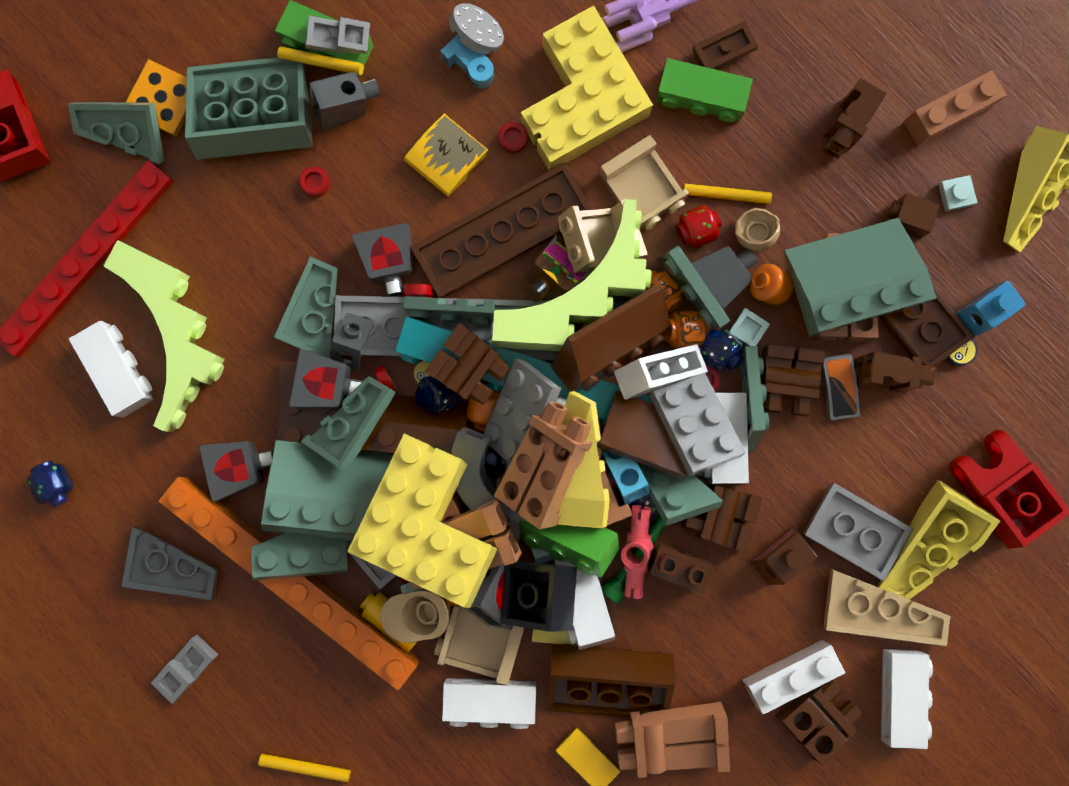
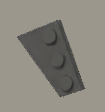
(166, 568)

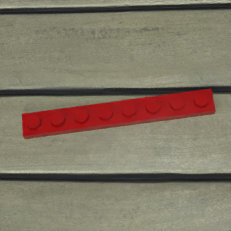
(83, 259)

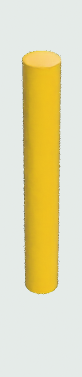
(320, 60)
(728, 193)
(305, 768)

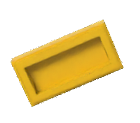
(587, 759)

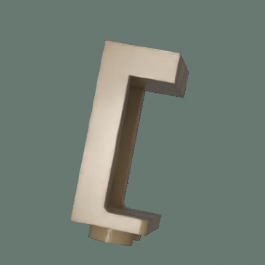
(645, 178)
(591, 235)
(477, 646)

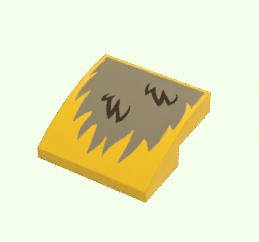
(445, 155)

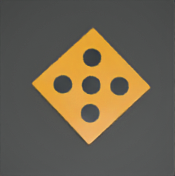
(168, 93)

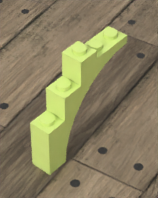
(548, 324)
(180, 327)

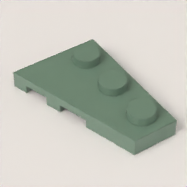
(120, 124)
(694, 288)
(461, 308)
(757, 419)
(349, 428)
(679, 498)
(298, 556)

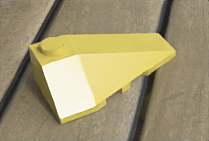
(1039, 182)
(585, 499)
(942, 533)

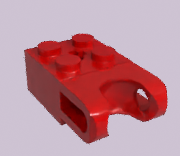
(19, 137)
(1007, 485)

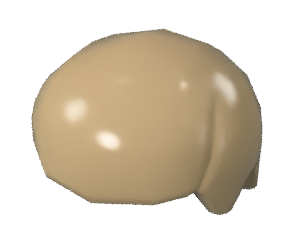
(757, 229)

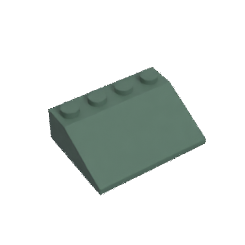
(247, 108)
(858, 276)
(316, 496)

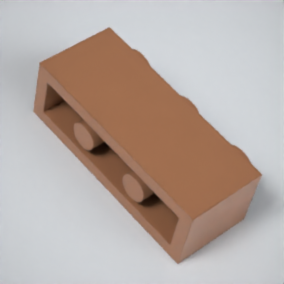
(954, 108)

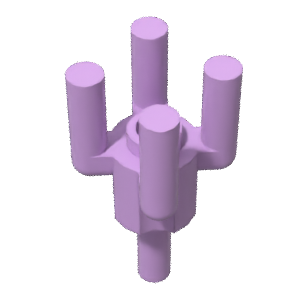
(644, 17)

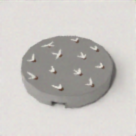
(476, 28)

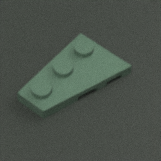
(311, 310)

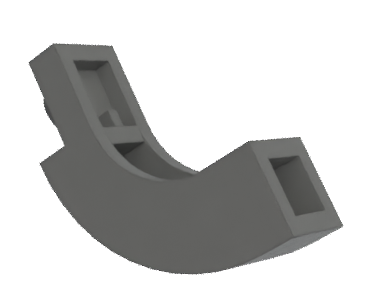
(475, 485)

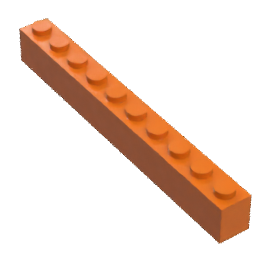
(302, 593)

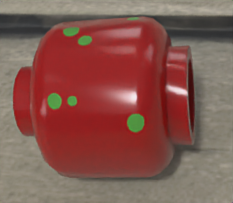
(698, 226)

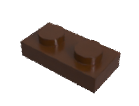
(725, 47)

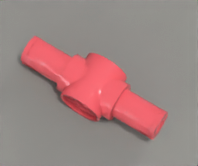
(637, 537)

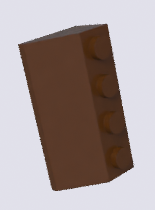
(613, 341)
(407, 417)
(609, 681)

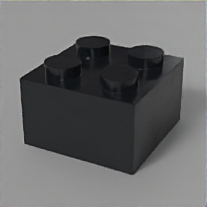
(539, 596)

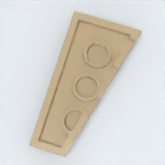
(874, 612)

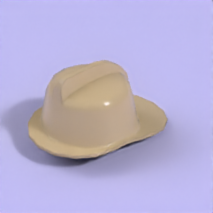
(415, 616)

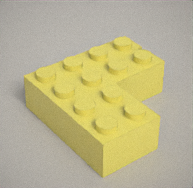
(598, 95)
(406, 531)

